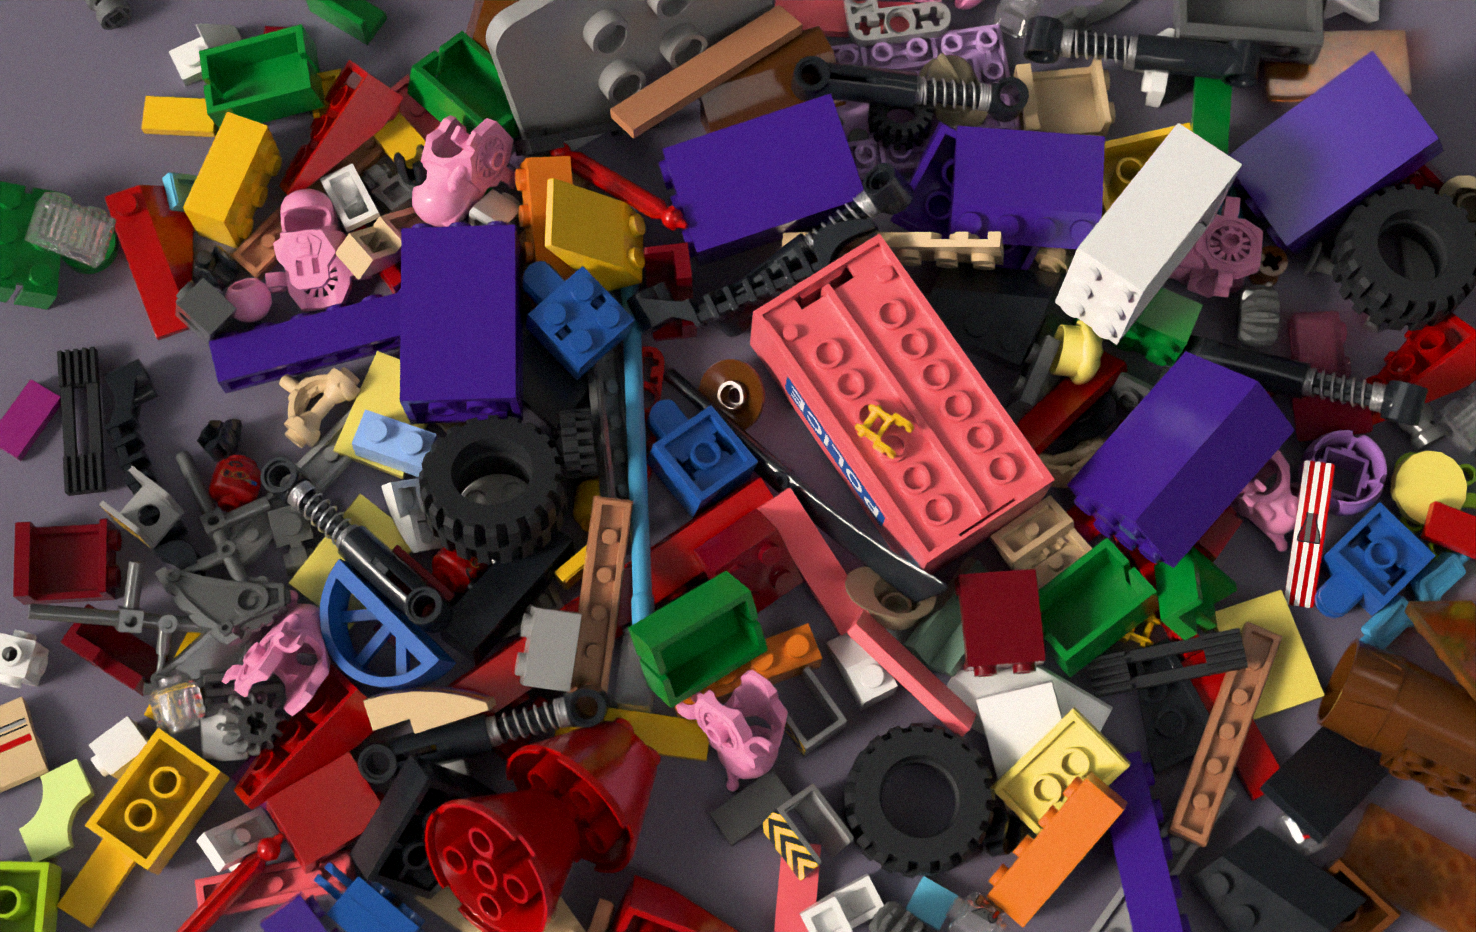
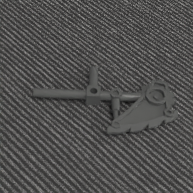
(216, 603)
(200, 657)

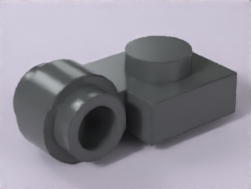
(386, 189)
(291, 530)

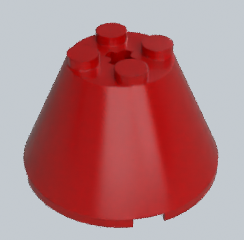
(605, 778)
(504, 856)

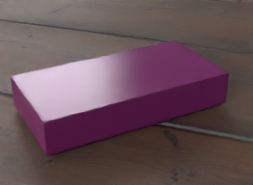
(27, 419)

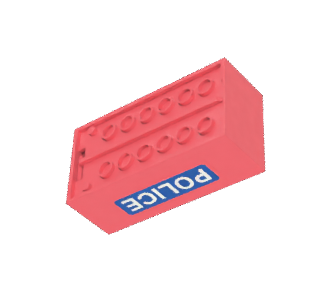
(872, 338)

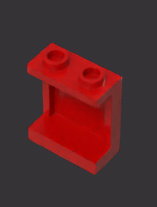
(324, 811)

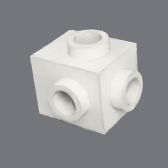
(29, 663)

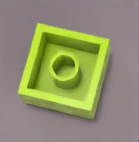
(29, 896)

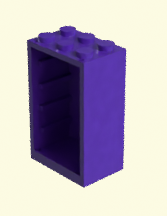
(1333, 153)
(761, 179)
(461, 322)
(1180, 458)

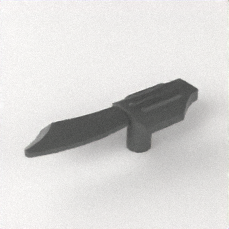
(1081, 19)

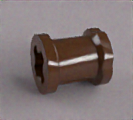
(1271, 258)

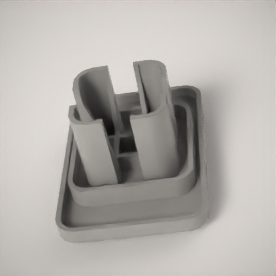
(582, 57)

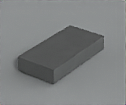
(750, 807)

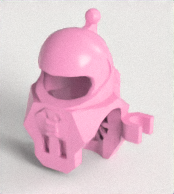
(461, 176)
(308, 252)
(1222, 263)
(1271, 509)
(276, 653)
(741, 748)

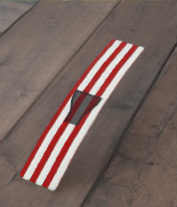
(1309, 533)

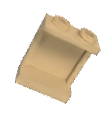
(1067, 100)

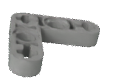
(871, 14)

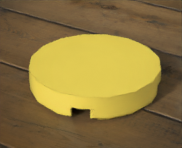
(1426, 479)

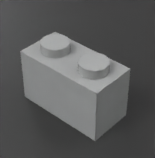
(548, 648)

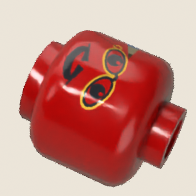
(235, 482)
(455, 571)

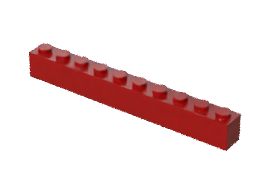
(671, 567)

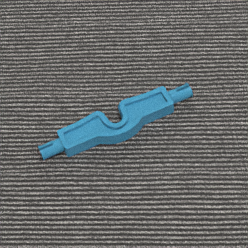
(1427, 586)

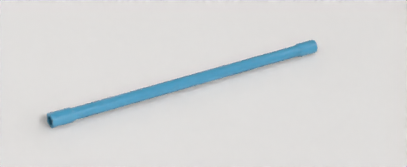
(642, 600)

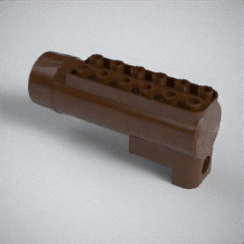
(1409, 716)

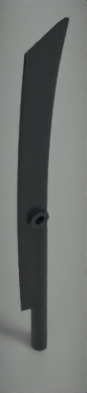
(890, 566)

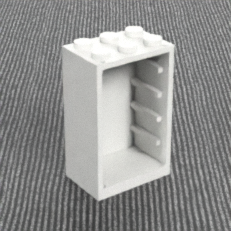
(1146, 233)

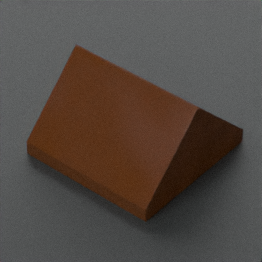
(1374, 913)

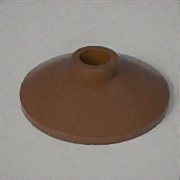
(724, 379)

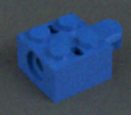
(574, 317)
(698, 456)
(1362, 572)
(367, 906)

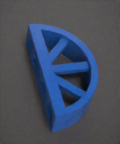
(409, 637)

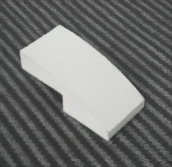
(408, 514)
(844, 907)

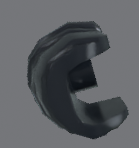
(411, 170)
(216, 267)
(220, 438)
(1002, 834)

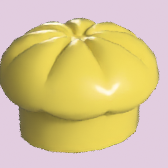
(1077, 353)

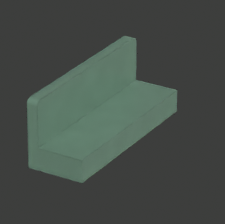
(939, 635)

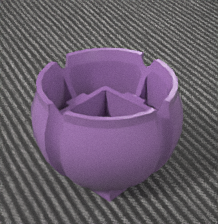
(1356, 455)

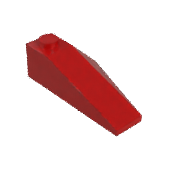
(356, 112)
(157, 251)
(1434, 358)
(312, 738)
(658, 908)

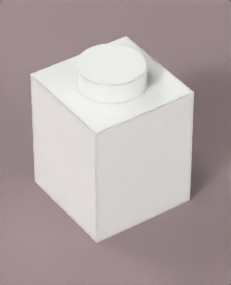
(118, 747)

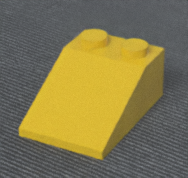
(595, 234)

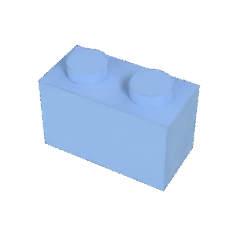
(392, 443)

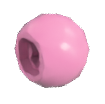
(250, 299)

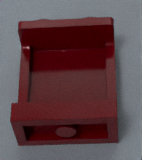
(66, 563)
(1001, 621)

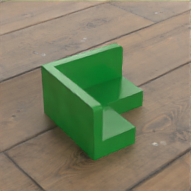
(353, 17)
(1190, 592)

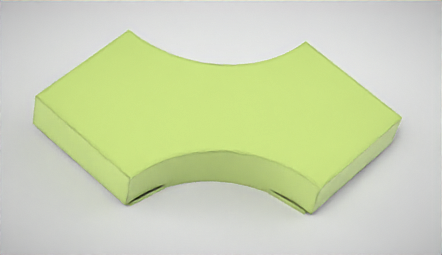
(51, 827)

